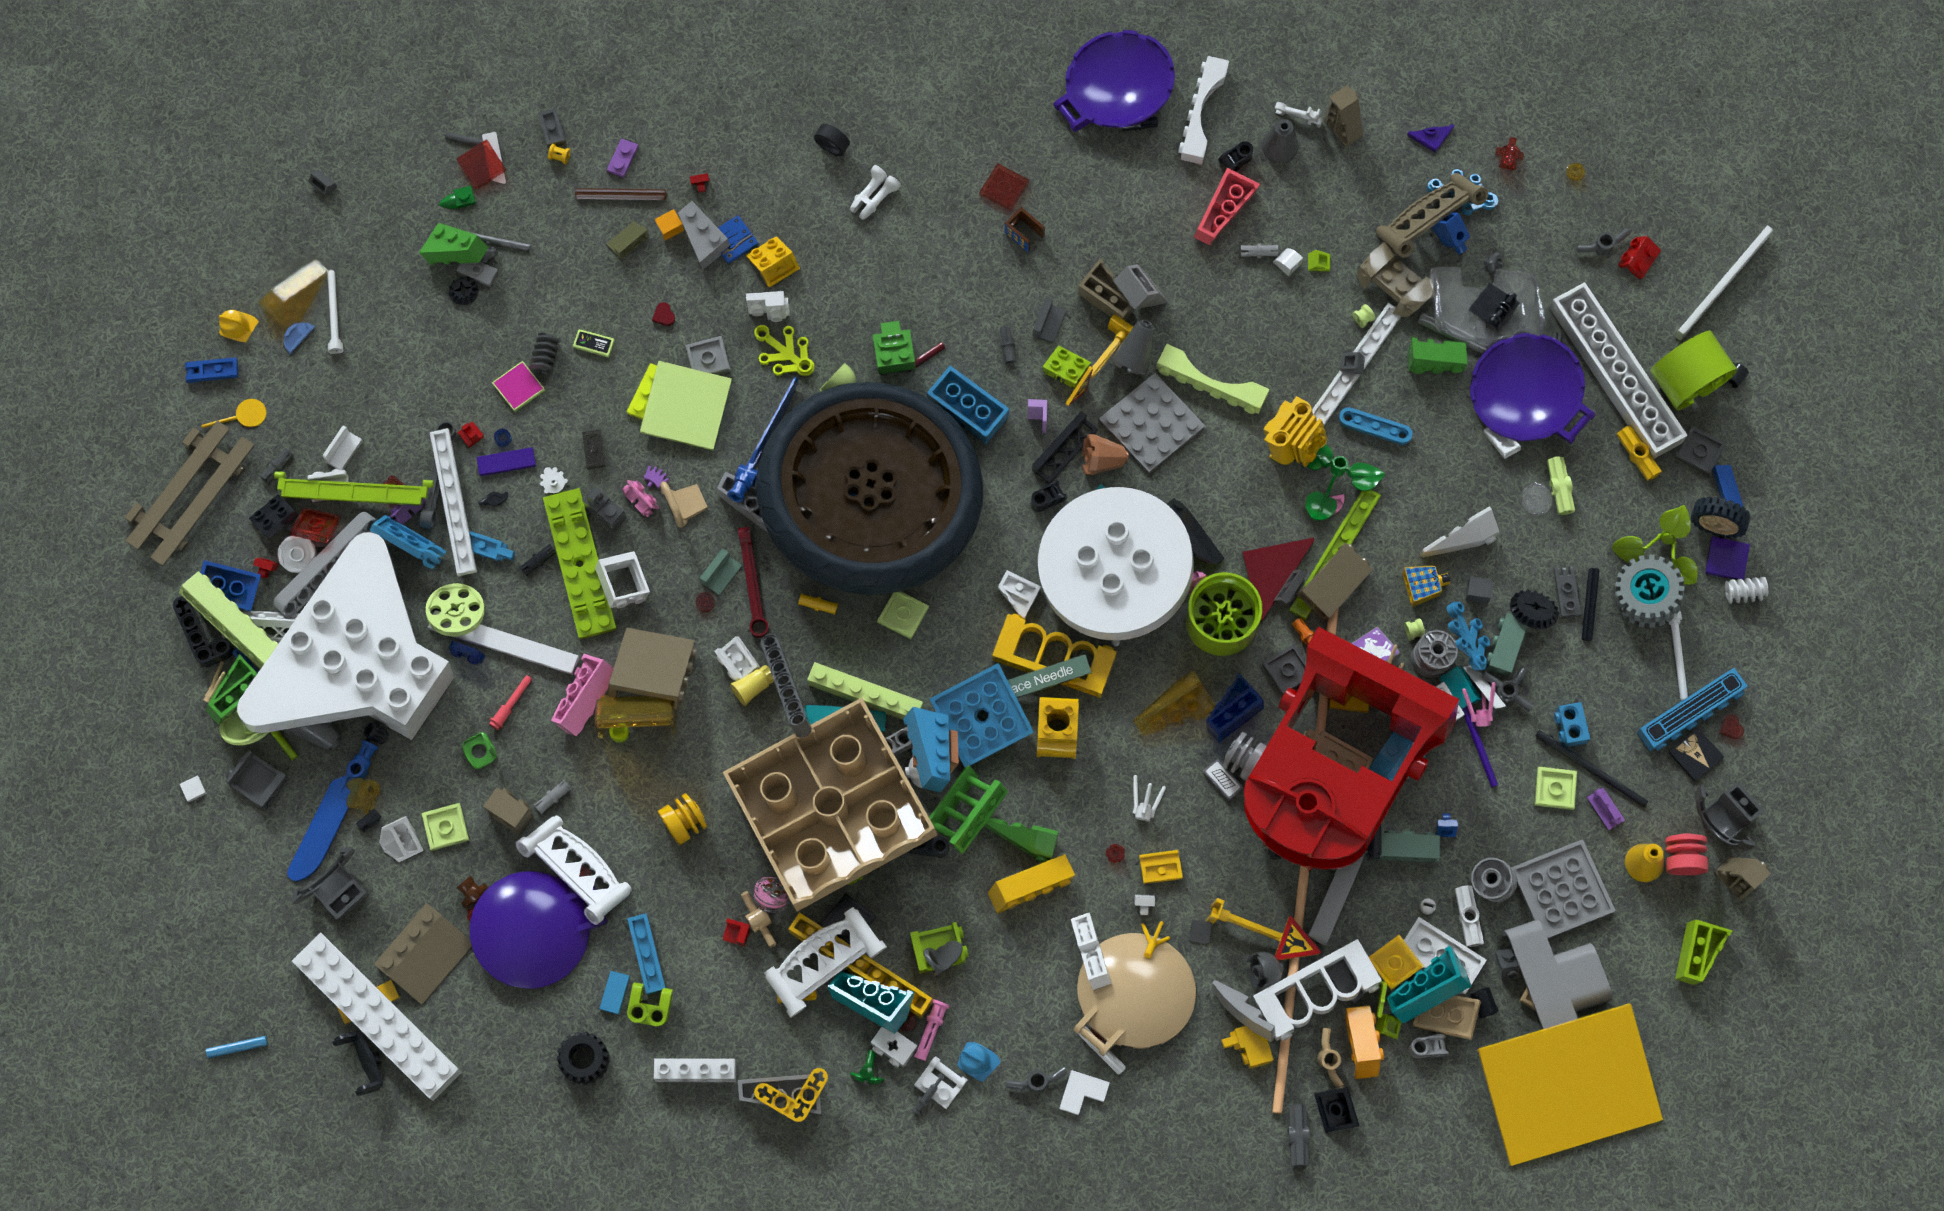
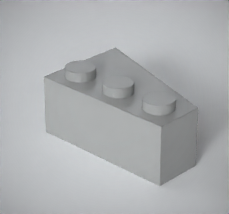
(703, 234)

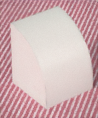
(1288, 261)

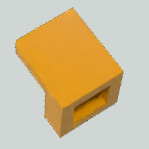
(669, 224)

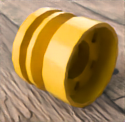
(682, 819)

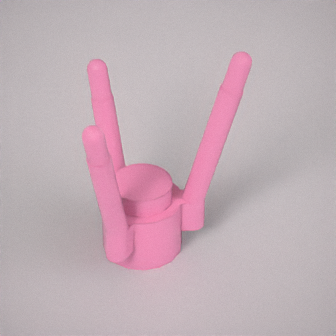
(1484, 716)

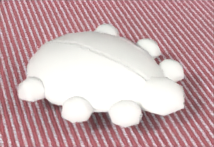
(552, 480)

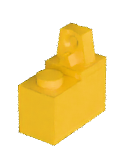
(1255, 1047)

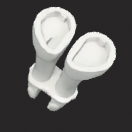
(878, 177)

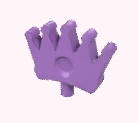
(654, 477)

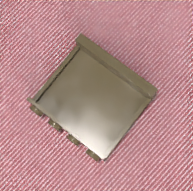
(653, 665)

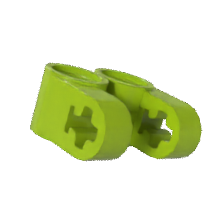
(648, 1010)

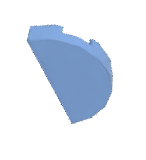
(295, 335)

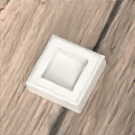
(193, 788)

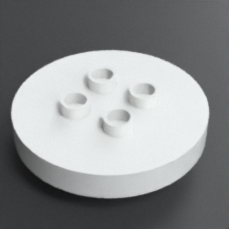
(1115, 563)

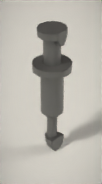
(924, 1100)

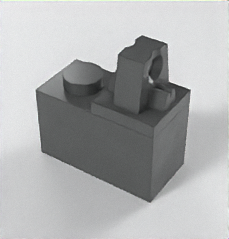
(604, 508)

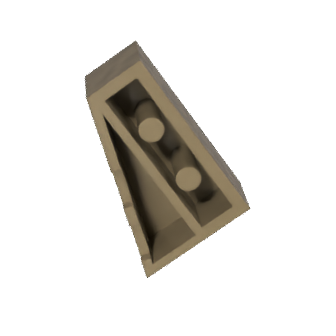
(1101, 291)
(1742, 875)

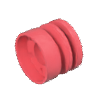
(1686, 855)

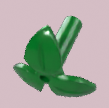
(866, 1072)

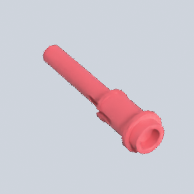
(505, 710)

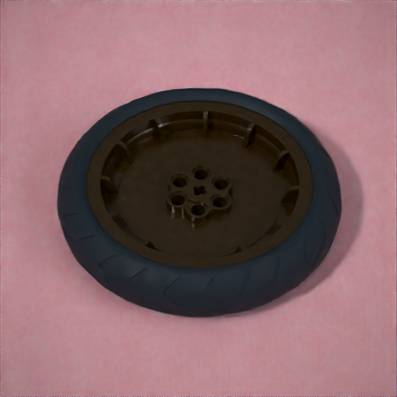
(897, 540)

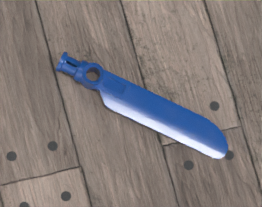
(747, 475)
(328, 818)

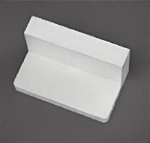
(342, 448)

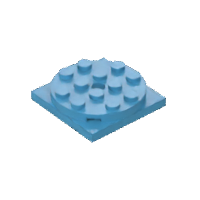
(986, 692)

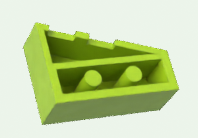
(1699, 949)

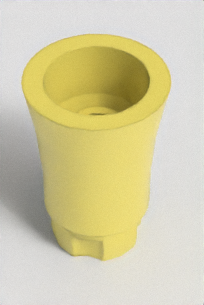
(752, 684)

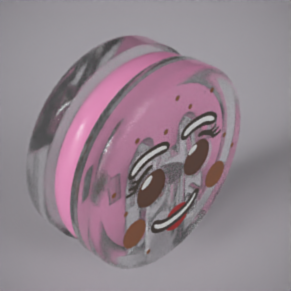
(770, 895)

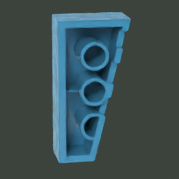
(930, 746)

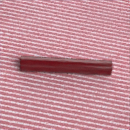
(927, 355)

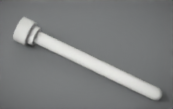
(335, 342)
(1678, 655)

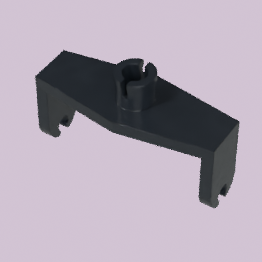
(367, 1059)

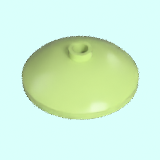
(236, 733)

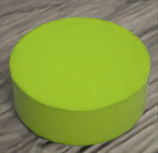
(619, 734)

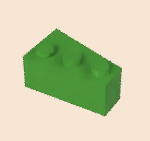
(1436, 357)
(230, 690)

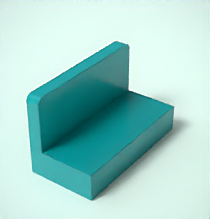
(1456, 681)

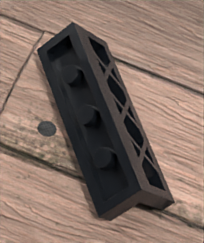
(1057, 445)

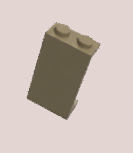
(1335, 581)

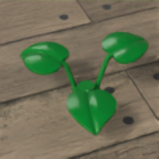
(1363, 476)

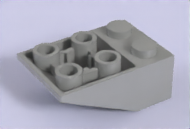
(1138, 288)

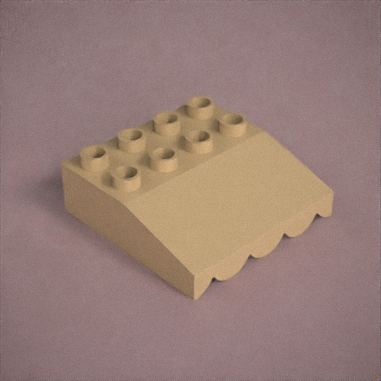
(830, 804)

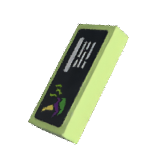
(593, 343)

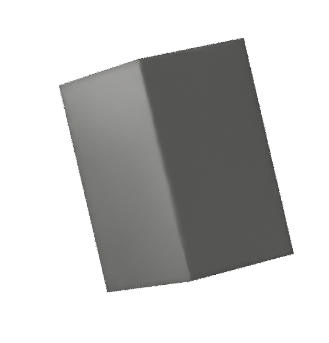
(329, 185)

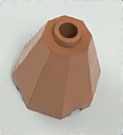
(1102, 455)

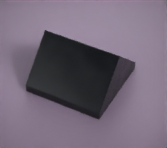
(1336, 1109)

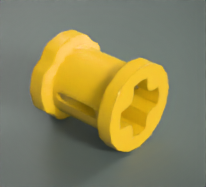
(565, 154)

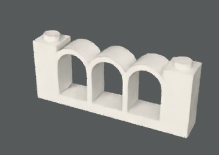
(1357, 962)

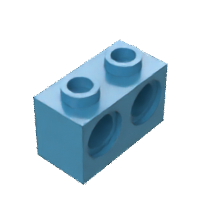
(1577, 724)

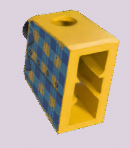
(1423, 583)

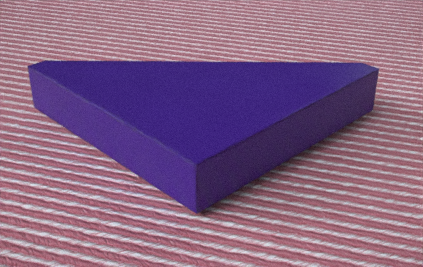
(1431, 137)

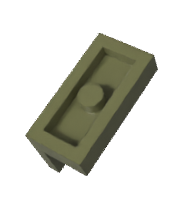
(628, 239)

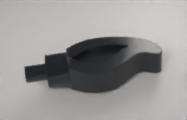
(494, 499)

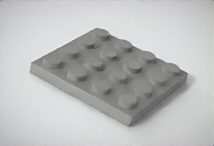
(1151, 423)
(1563, 889)

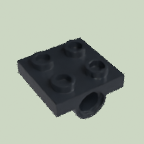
(273, 516)

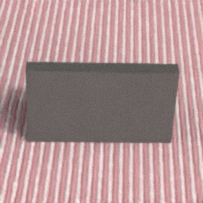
(1048, 321)

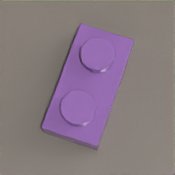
(622, 158)

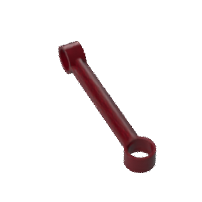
(751, 581)

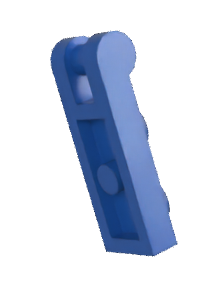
(211, 370)

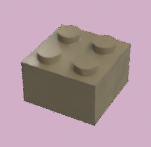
(509, 811)

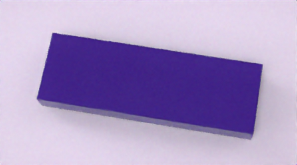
(506, 461)

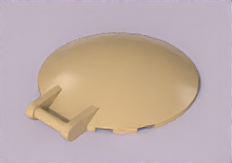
(1146, 999)

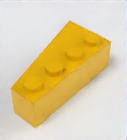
(1031, 883)

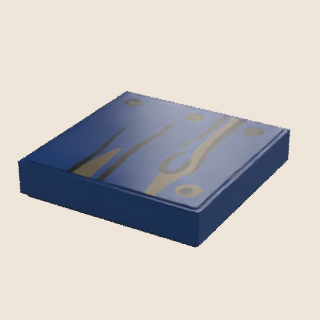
(739, 237)

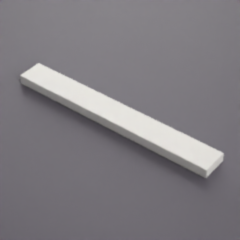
(1725, 281)
(1367, 347)
(453, 502)
(518, 647)

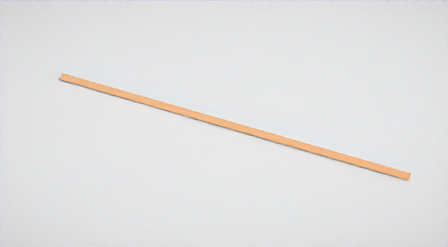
(1299, 918)

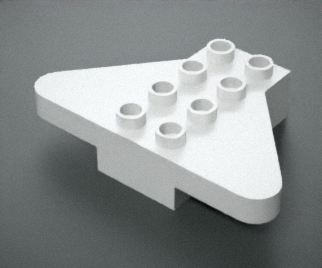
(349, 654)

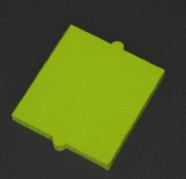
(1381, 999)

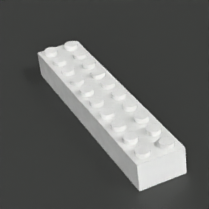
(1617, 370)
(376, 1017)

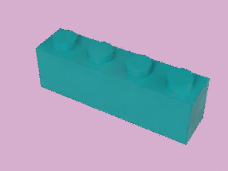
(1430, 986)
(872, 1000)

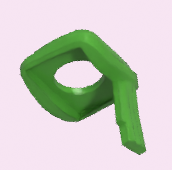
(480, 738)

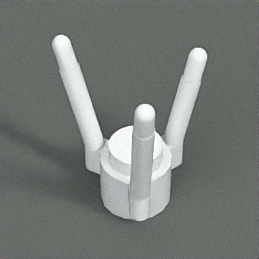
(1144, 810)

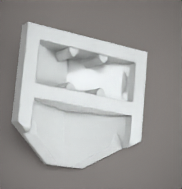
(400, 840)

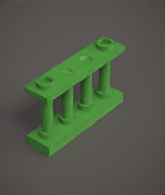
(979, 815)

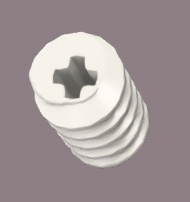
(1745, 589)

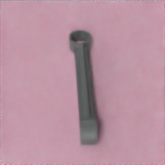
(428, 514)

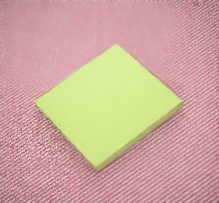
(685, 405)

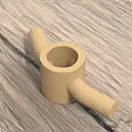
(758, 919)
(1336, 1058)

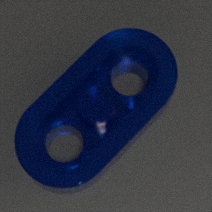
(472, 655)

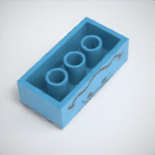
(968, 404)

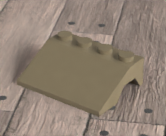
(424, 953)

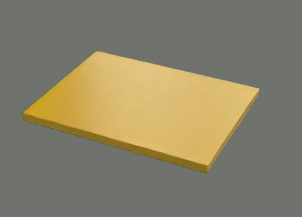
(1570, 1084)

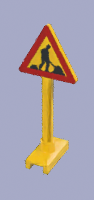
(1121, 329)
(1292, 942)

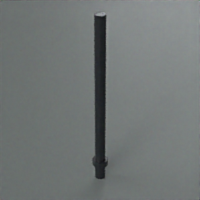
(1591, 768)

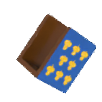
(1028, 219)

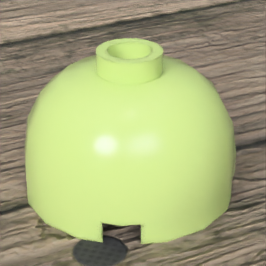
(843, 375)

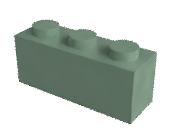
(1506, 645)
(1410, 846)

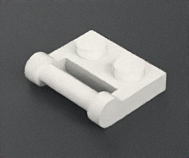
(944, 1094)

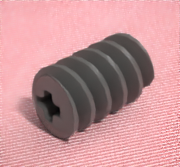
(542, 353)

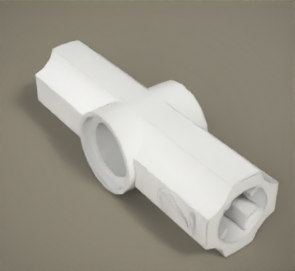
(1466, 903)

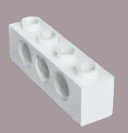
(695, 1070)

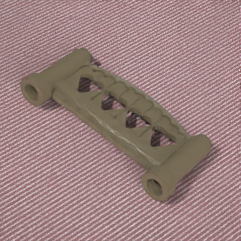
(1402, 239)

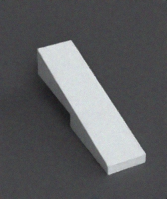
(1091, 951)

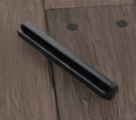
(1590, 604)

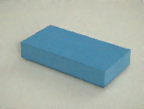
(614, 992)

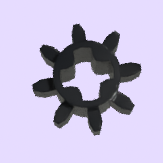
(376, 733)

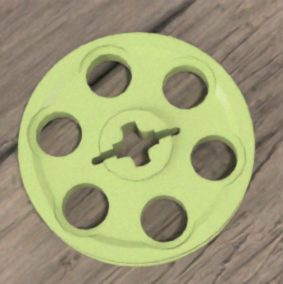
(454, 617)

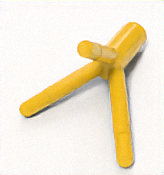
(1152, 943)

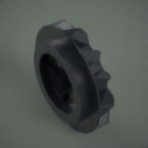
(470, 294)

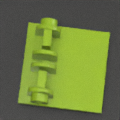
(1066, 366)

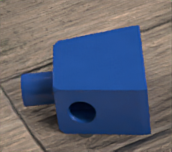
(1452, 232)

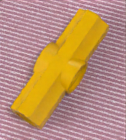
(1632, 443)

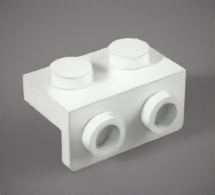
(736, 659)

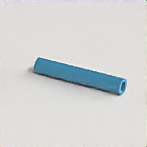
(236, 1046)

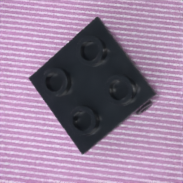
(1494, 306)

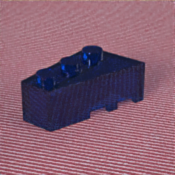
(1234, 709)

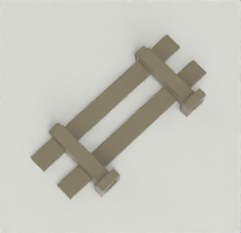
(204, 449)

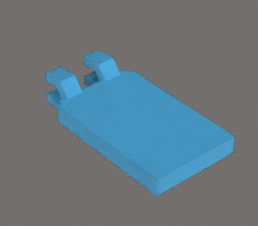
(408, 541)

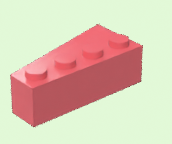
(1226, 202)

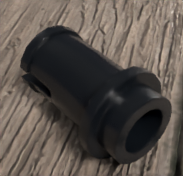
(369, 819)

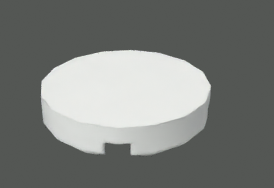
(296, 553)

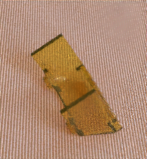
(634, 712)

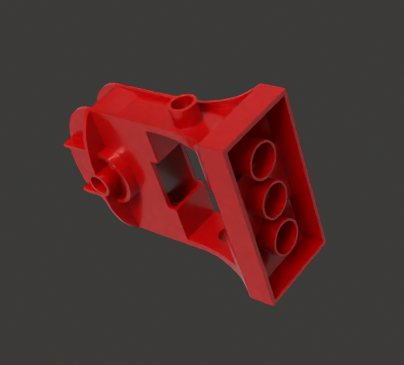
(1312, 805)

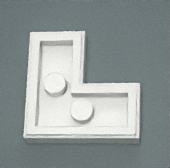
(1080, 1086)

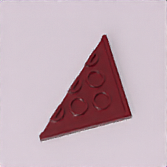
(1271, 567)

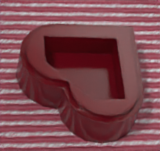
(663, 315)

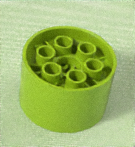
(1693, 369)
(1217, 587)

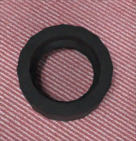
(831, 139)

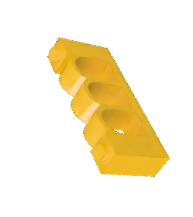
(1016, 627)

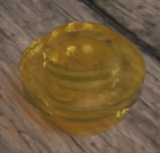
(1575, 171)

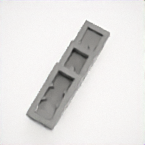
(1239, 1007)

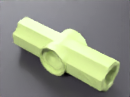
(1561, 485)

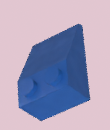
(236, 584)

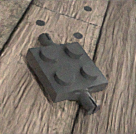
(1344, 981)

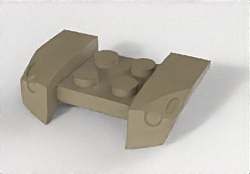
(1395, 279)

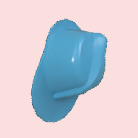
(977, 1061)

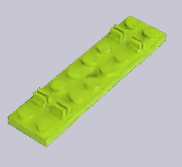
(574, 544)

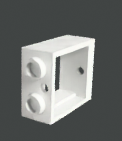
(619, 562)

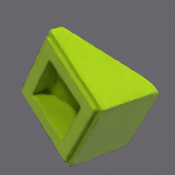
(1318, 261)
(1388, 1026)

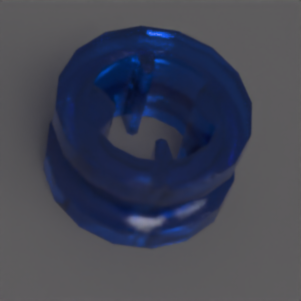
(505, 442)

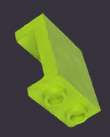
(935, 939)

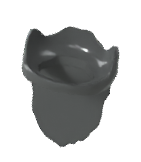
(944, 956)

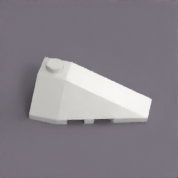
(1476, 532)

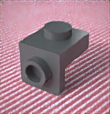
(1508, 964)

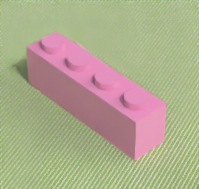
(580, 703)

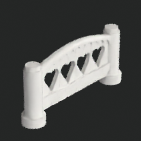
(599, 901)
(861, 942)

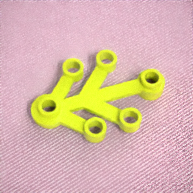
(786, 353)

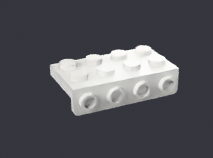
(1430, 942)

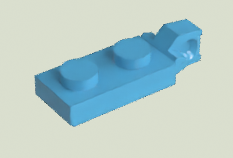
(490, 547)

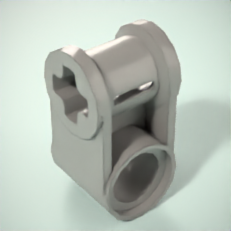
(1432, 1046)

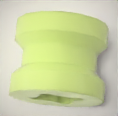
(1364, 316)
(1414, 629)

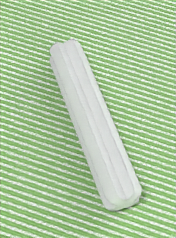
(1109, 1058)

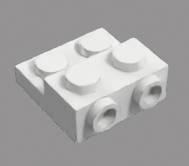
(768, 302)

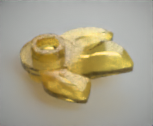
(360, 796)

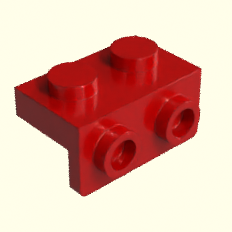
(1639, 256)

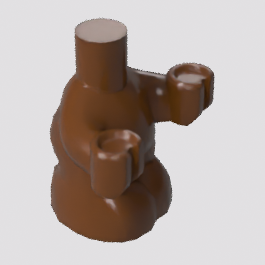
(471, 891)

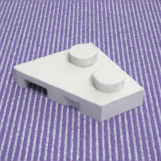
(1019, 592)

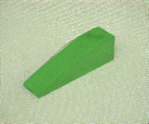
(1036, 842)

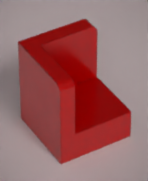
(736, 932)

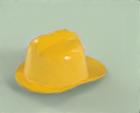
(236, 325)

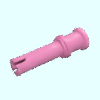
(934, 1019)

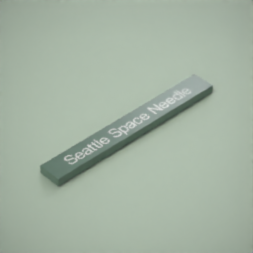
(1050, 676)

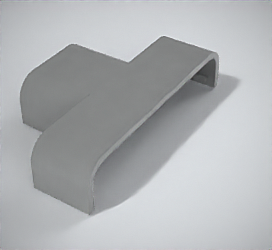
(1558, 982)

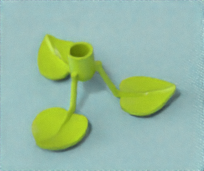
(1675, 524)

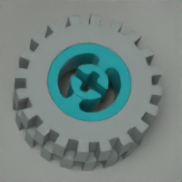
(1636, 601)

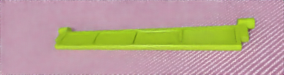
(352, 491)

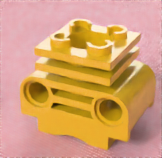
(1295, 433)
(1057, 743)

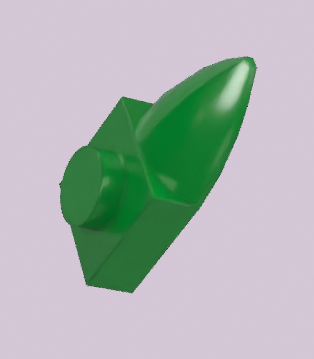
(460, 198)

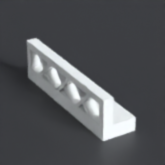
(273, 620)

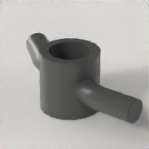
(1607, 237)
(1047, 1079)

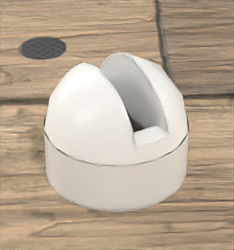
(1426, 909)

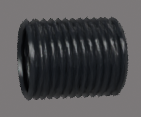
(1487, 1004)

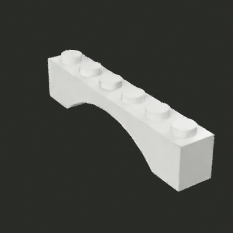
(1213, 77)

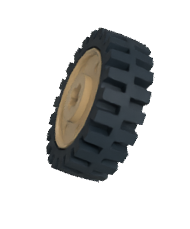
(1720, 517)

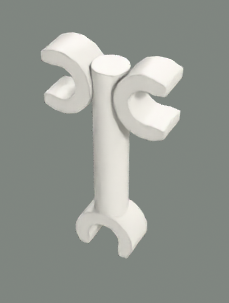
(1312, 116)

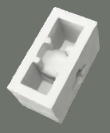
(904, 1046)

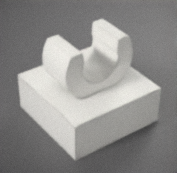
(1144, 901)

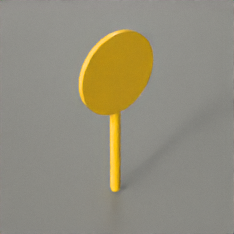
(248, 413)

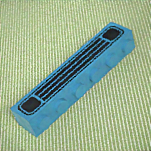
(1692, 709)

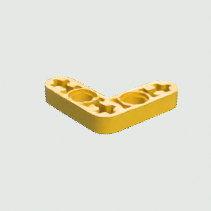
(791, 1103)

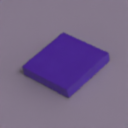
(1727, 558)

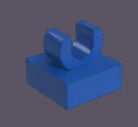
(1446, 826)

